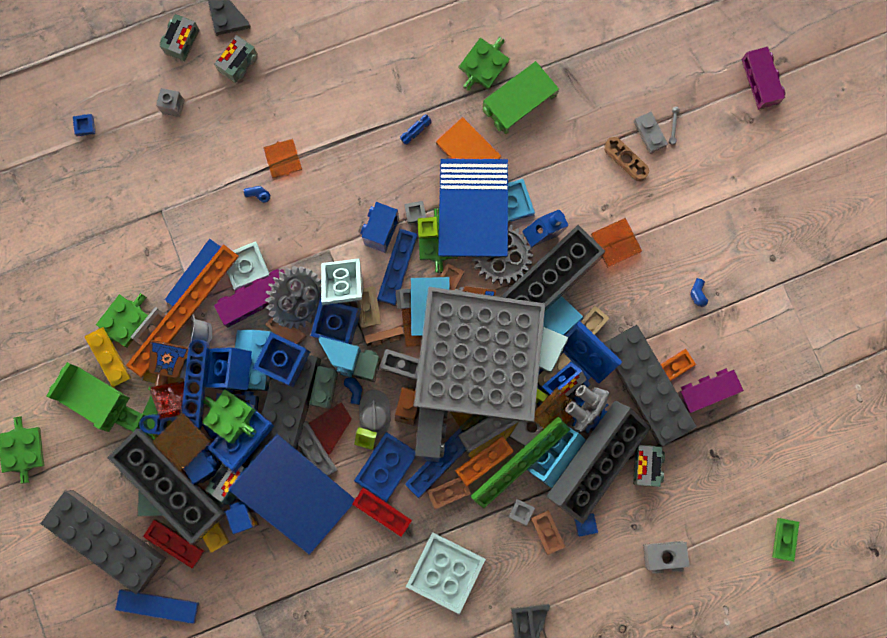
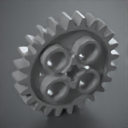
(510, 269)
(294, 297)

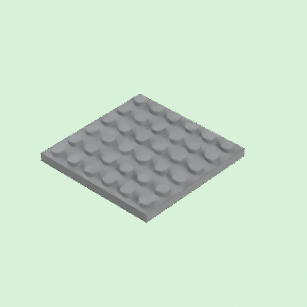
(480, 354)

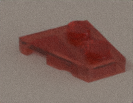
(168, 399)
(331, 426)

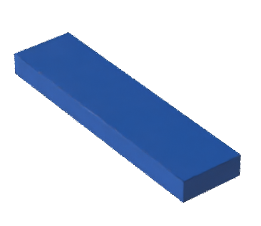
(397, 266)
(193, 271)
(157, 606)

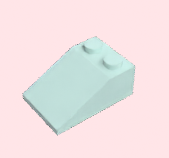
(341, 281)

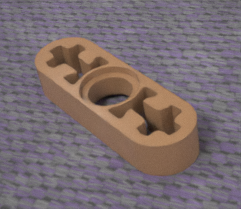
(626, 151)

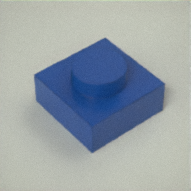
(84, 125)
(588, 527)

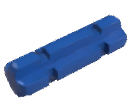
(415, 129)

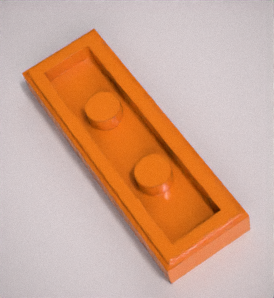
(678, 364)
(484, 461)

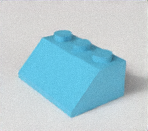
(254, 341)
(341, 355)
(557, 458)

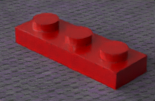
(382, 512)
(173, 544)

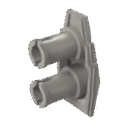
(594, 403)

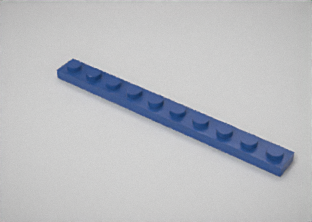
(432, 471)

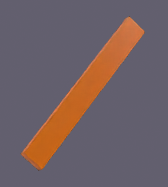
(184, 307)

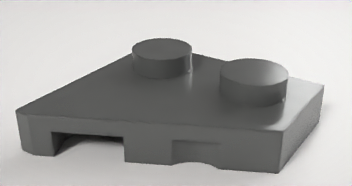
(226, 17)
(529, 620)

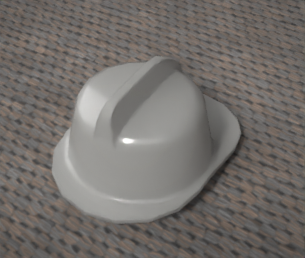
(200, 331)
(374, 412)

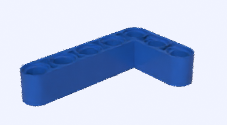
(188, 395)

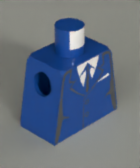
(552, 225)

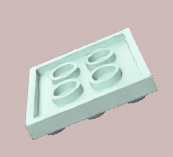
(445, 573)

